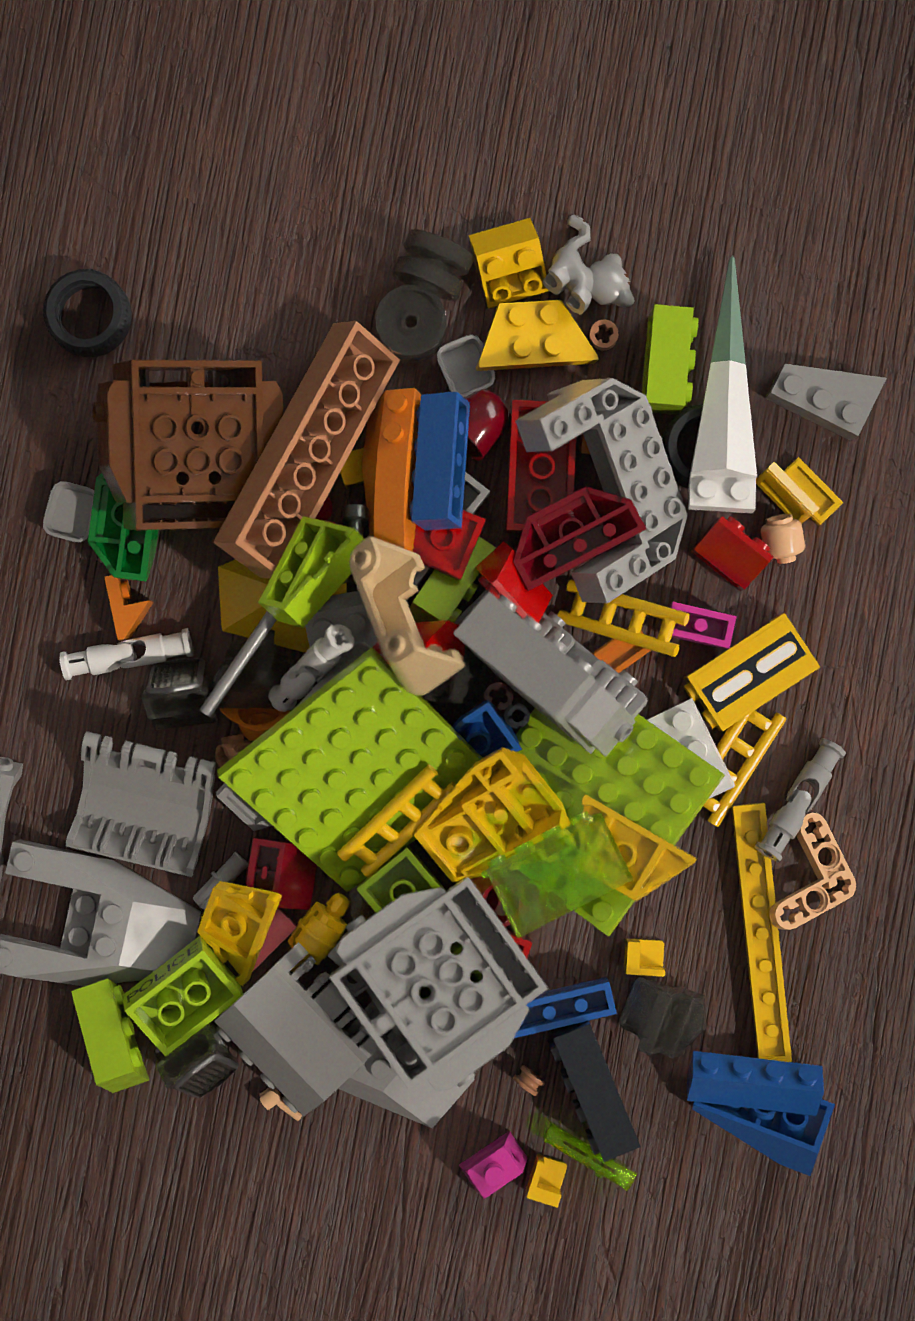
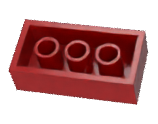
(535, 477)

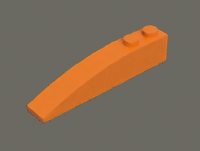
(389, 466)

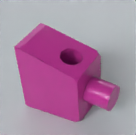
(495, 1165)

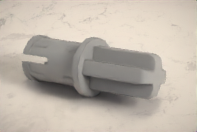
(227, 873)

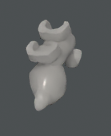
(603, 281)

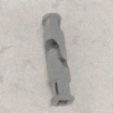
(790, 817)

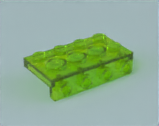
(558, 873)

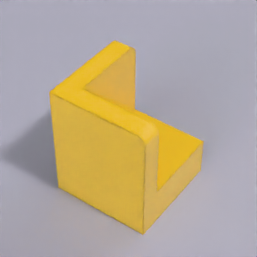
(644, 957)
(546, 1180)

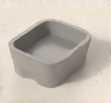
(459, 363)
(69, 511)

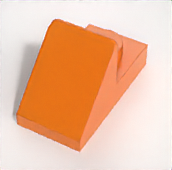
(125, 616)

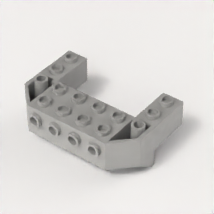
(628, 464)

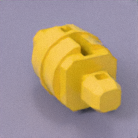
(320, 928)

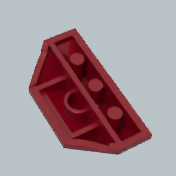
(573, 533)

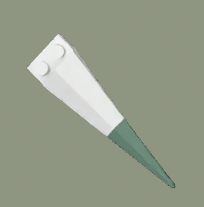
(724, 452)

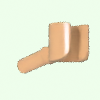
(273, 1097)

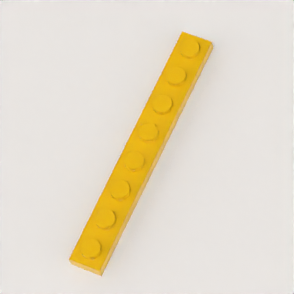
(761, 935)

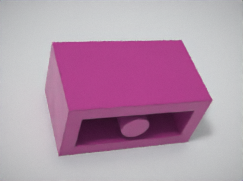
(705, 626)

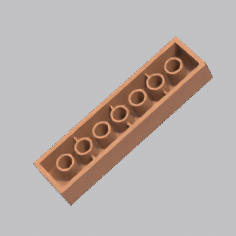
(307, 446)

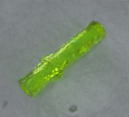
(622, 1177)

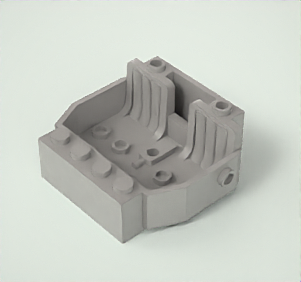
(554, 673)
(410, 948)

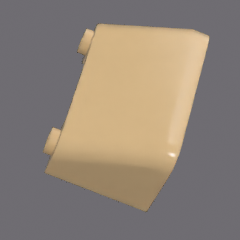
(385, 583)

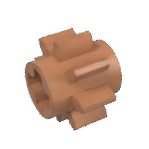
(230, 747)

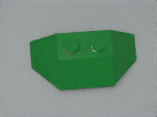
(123, 551)

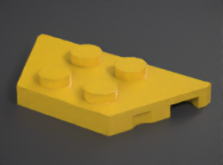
(534, 337)
(647, 856)
(238, 924)

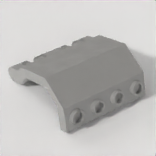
(142, 807)
(295, 1034)

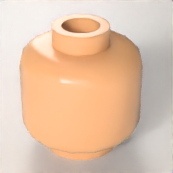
(783, 537)

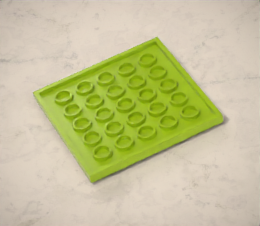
(344, 760)
(641, 778)

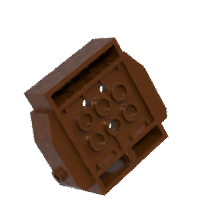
(150, 440)

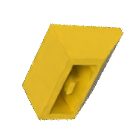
(509, 262)

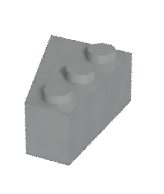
(827, 397)

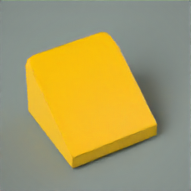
(352, 469)

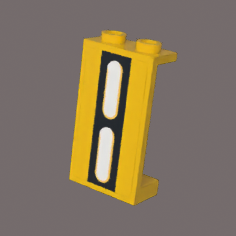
(750, 673)

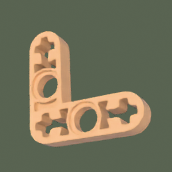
(826, 876)

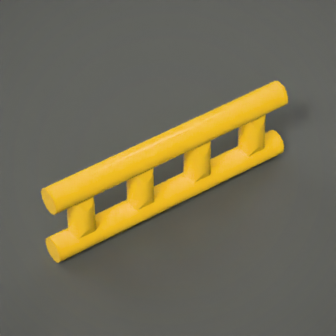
(632, 634)
(753, 754)
(378, 825)

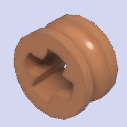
(597, 344)
(529, 1080)

